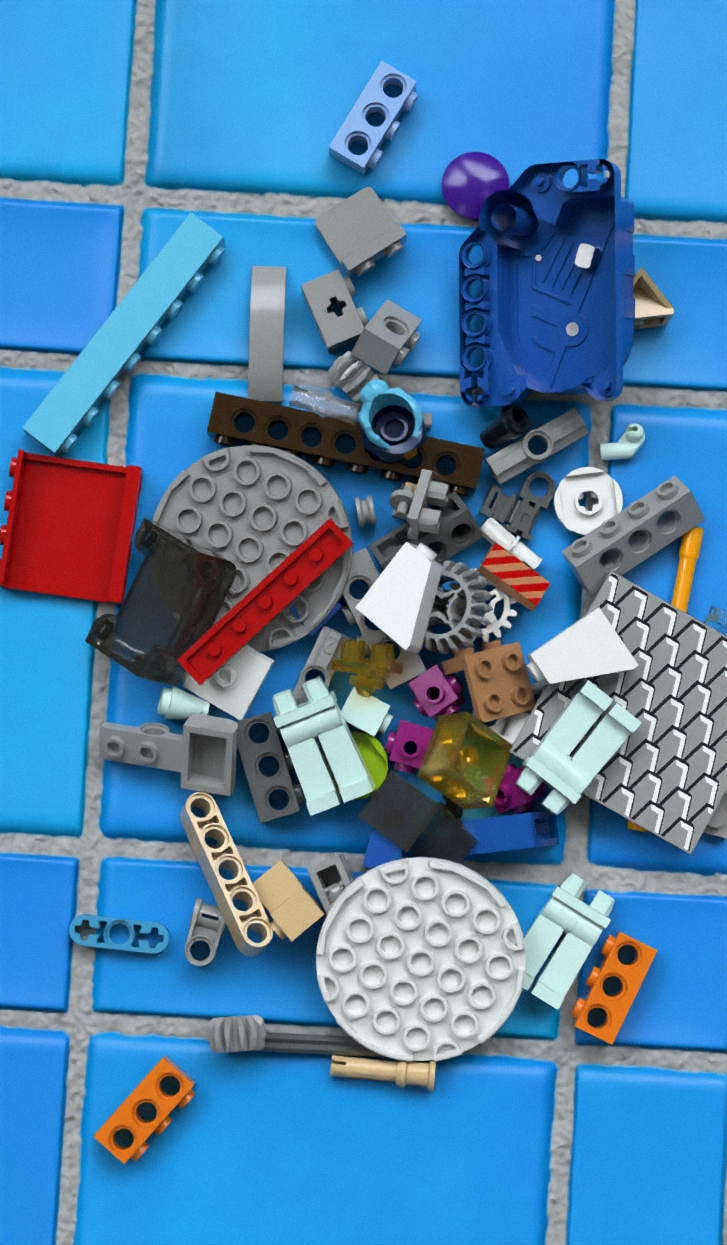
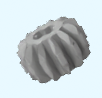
(351, 375)
(236, 1034)

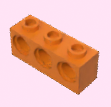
(616, 1005)
(127, 1113)

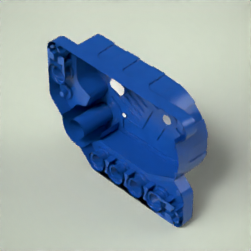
(545, 303)

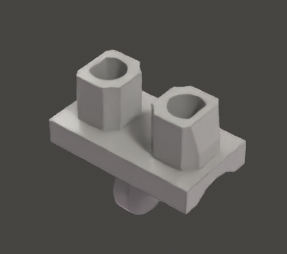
(416, 505)

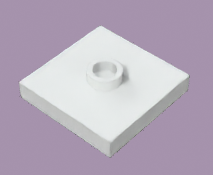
(235, 683)

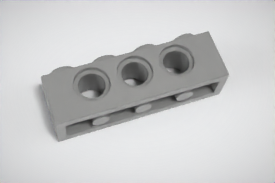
(633, 534)
(365, 571)

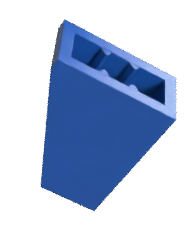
(513, 832)

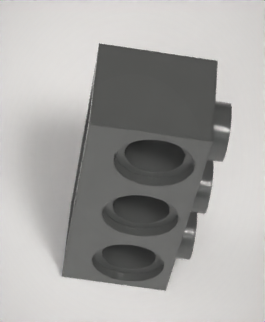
(456, 533)
(260, 785)

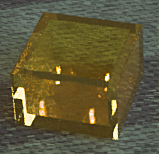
(465, 761)

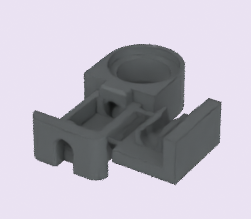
(519, 513)

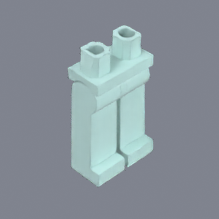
(321, 719)
(573, 773)
(581, 928)

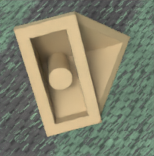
(651, 305)

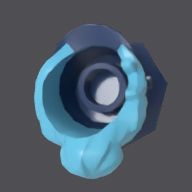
(390, 422)

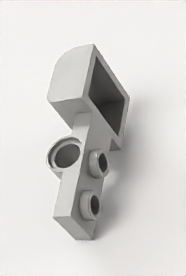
(202, 754)

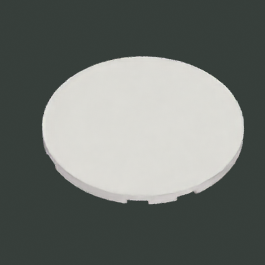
(420, 959)

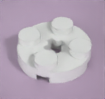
(571, 489)

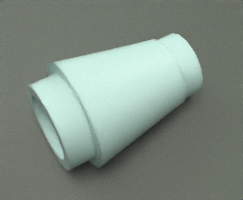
(180, 705)

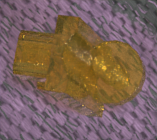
(379, 665)

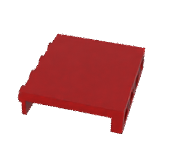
(69, 527)

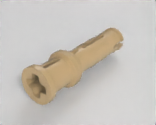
(401, 1072)

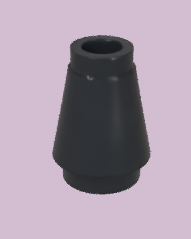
(505, 427)

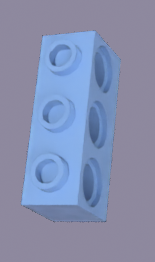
(373, 101)

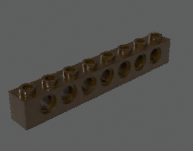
(230, 408)

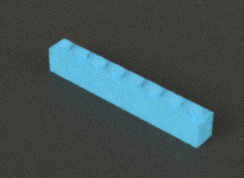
(124, 335)

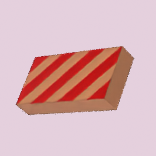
(513, 576)

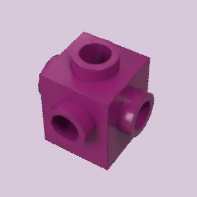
(429, 685)
(407, 733)
(513, 797)

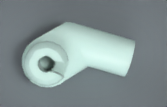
(626, 446)

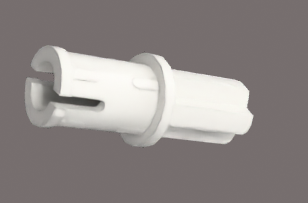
(497, 533)

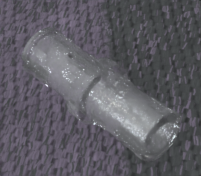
(325, 404)

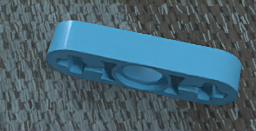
(94, 922)

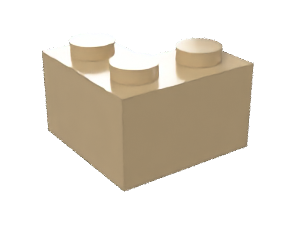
(287, 901)

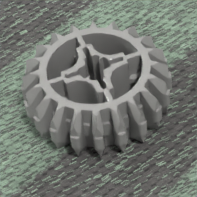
(462, 622)

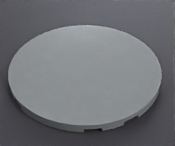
(255, 512)

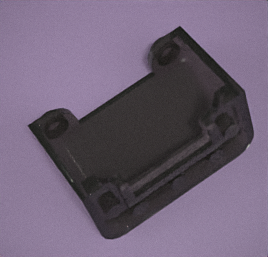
(166, 606)

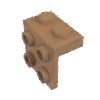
(494, 679)

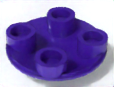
(471, 181)

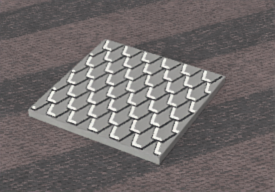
(676, 760)

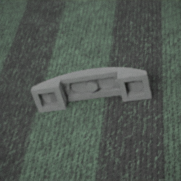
(267, 333)

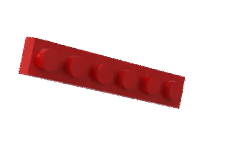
(265, 602)

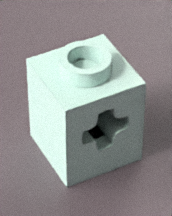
(366, 713)

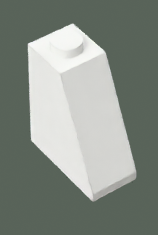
(404, 596)
(581, 651)

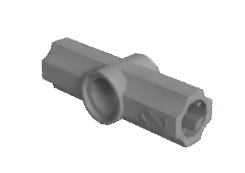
(556, 436)
(324, 651)

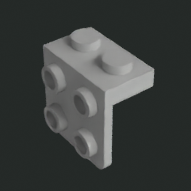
(360, 232)

